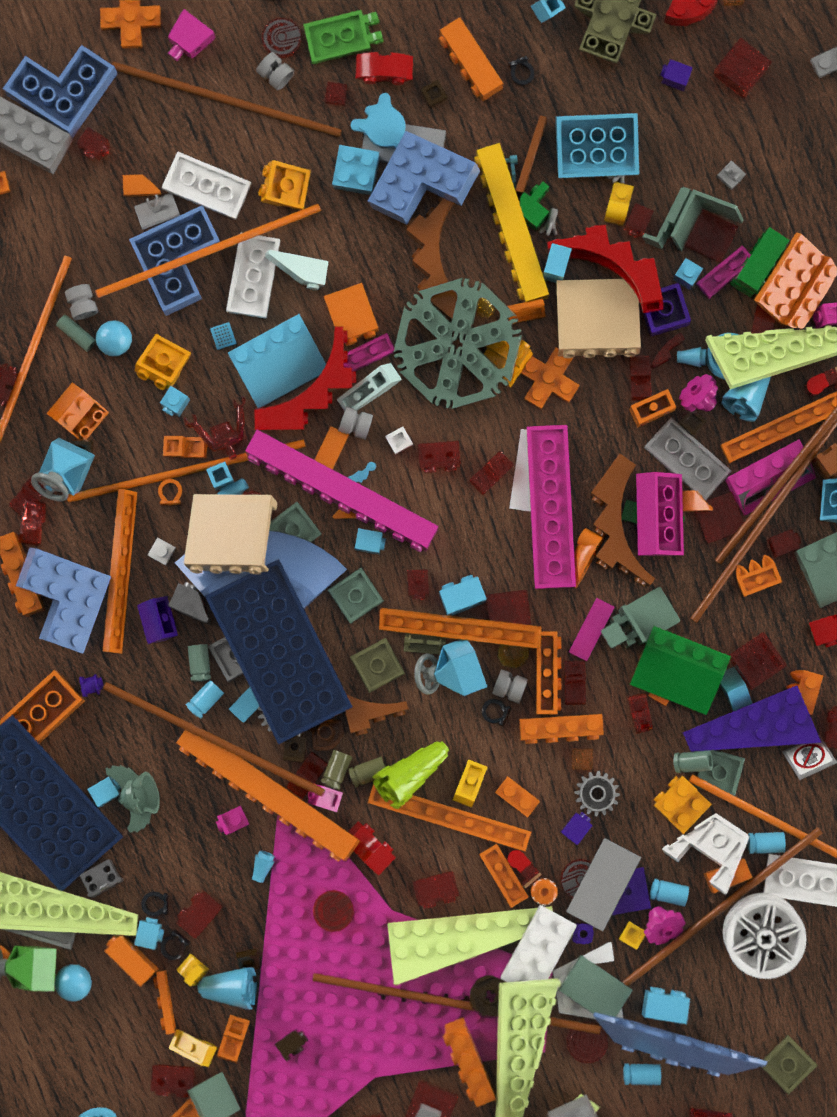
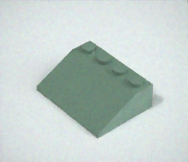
(819, 567)

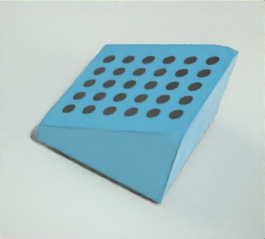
(223, 336)

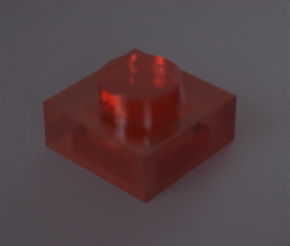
(336, 93)

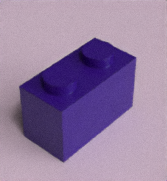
(157, 620)

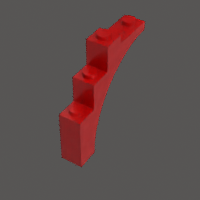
(618, 257)
(291, 414)

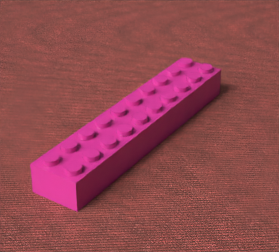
(341, 490)

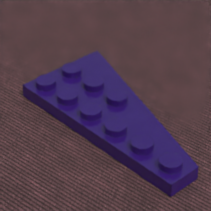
(769, 722)

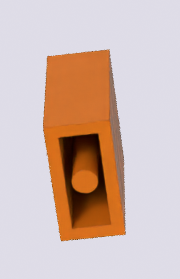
(353, 311)
(131, 959)

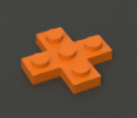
(130, 19)
(549, 379)

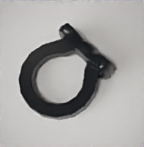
(512, 65)
(506, 709)
(164, 909)
(184, 943)

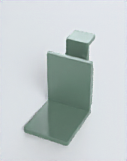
(685, 214)
(639, 618)

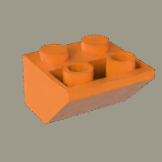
(77, 412)

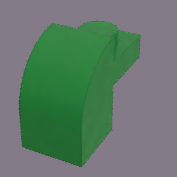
(532, 211)

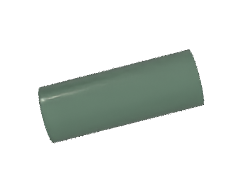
(76, 333)

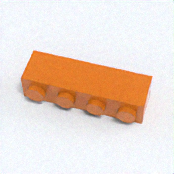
(470, 59)

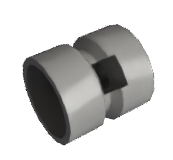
(281, 74)
(81, 302)
(355, 423)
(510, 686)

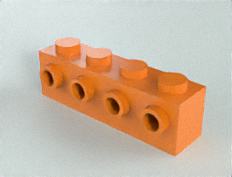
(13, 561)
(547, 674)
(561, 727)
(471, 1065)

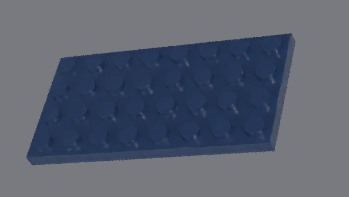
(278, 652)
(48, 810)

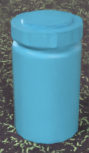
(204, 699)
(766, 843)
(669, 892)
(642, 1074)

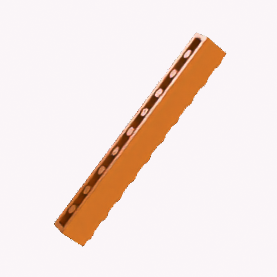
(271, 794)

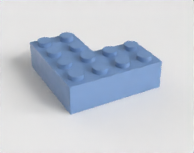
(62, 99)
(420, 167)
(171, 241)
(74, 592)

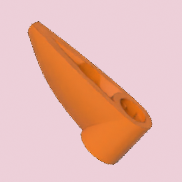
(585, 552)

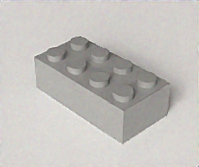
(32, 137)

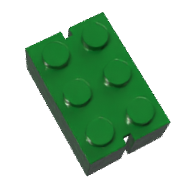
(761, 262)

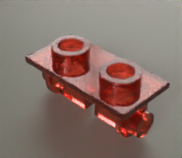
(8, 377)

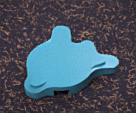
(384, 123)

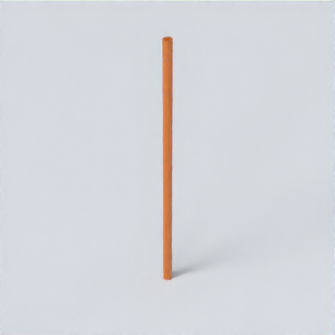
(207, 250)
(34, 344)
(166, 475)
(760, 814)

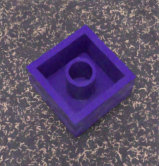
(673, 314)

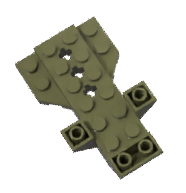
(611, 25)

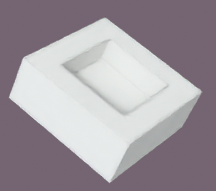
(399, 440)
(161, 551)

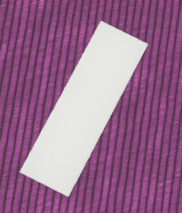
(520, 491)

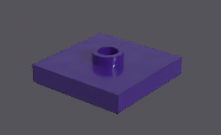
(635, 894)

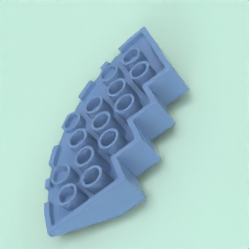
(306, 565)
(676, 1047)

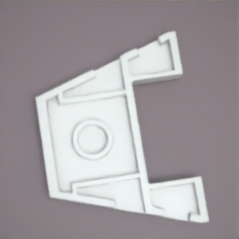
(717, 841)
(565, 1004)

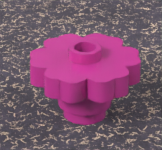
(700, 394)
(663, 925)

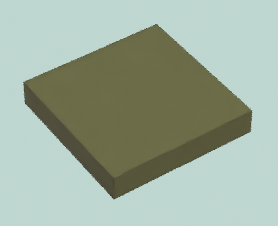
(377, 665)
(788, 1064)

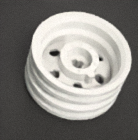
(741, 917)

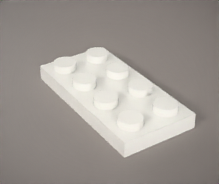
(206, 185)
(252, 277)
(803, 881)
(539, 947)

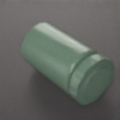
(199, 662)
(693, 761)

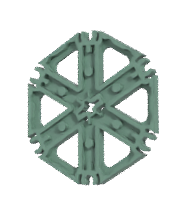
(461, 325)

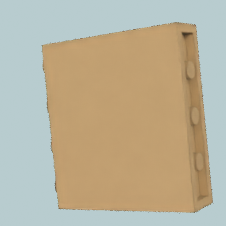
(597, 318)
(229, 533)

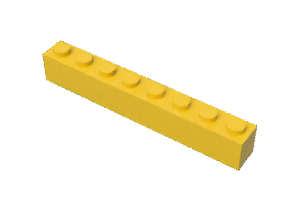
(512, 223)

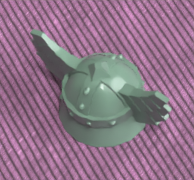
(137, 795)

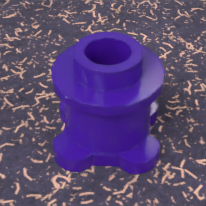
(90, 685)
(576, 934)

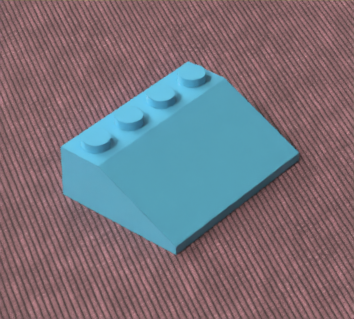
(597, 145)
(278, 361)

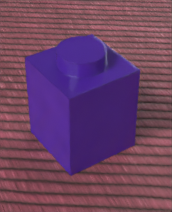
(676, 75)
(577, 827)

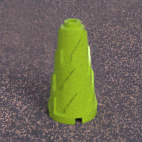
(409, 774)

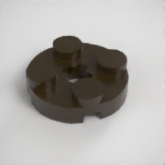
(478, 993)

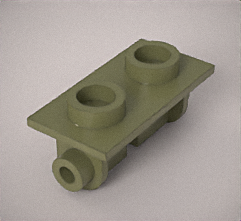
(423, 643)

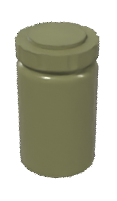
(336, 769)
(365, 771)

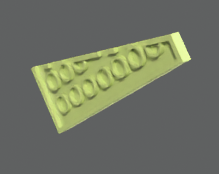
(766, 354)
(43, 908)
(436, 943)
(521, 1031)

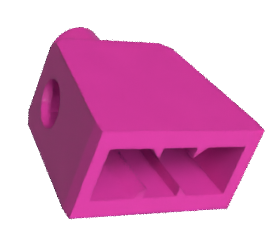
(189, 36)

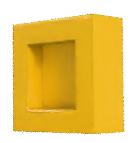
(632, 935)

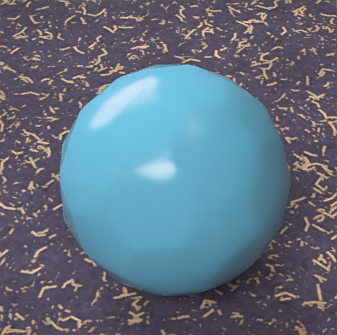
(113, 338)
(73, 982)

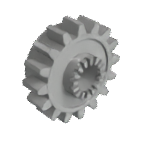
(607, 798)

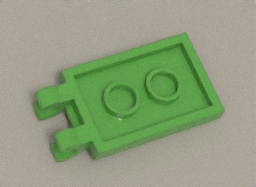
(341, 36)

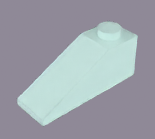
(303, 269)
(370, 387)

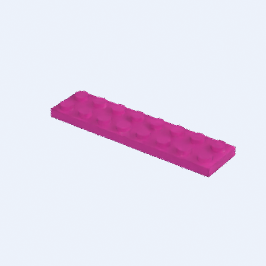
(551, 507)

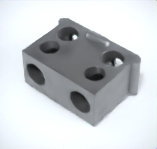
(101, 879)

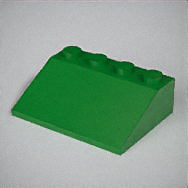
(680, 670)

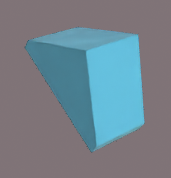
(556, 263)
(735, 689)

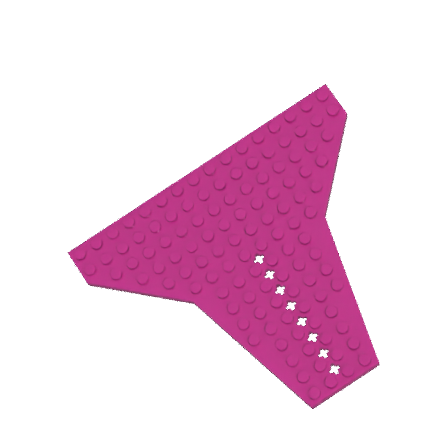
(348, 1029)

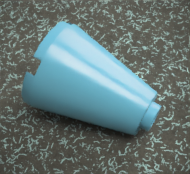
(746, 399)
(230, 988)

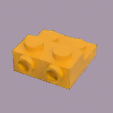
(284, 185)
(498, 353)
(162, 362)
(681, 804)

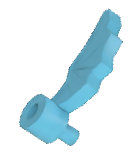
(513, 160)
(359, 476)

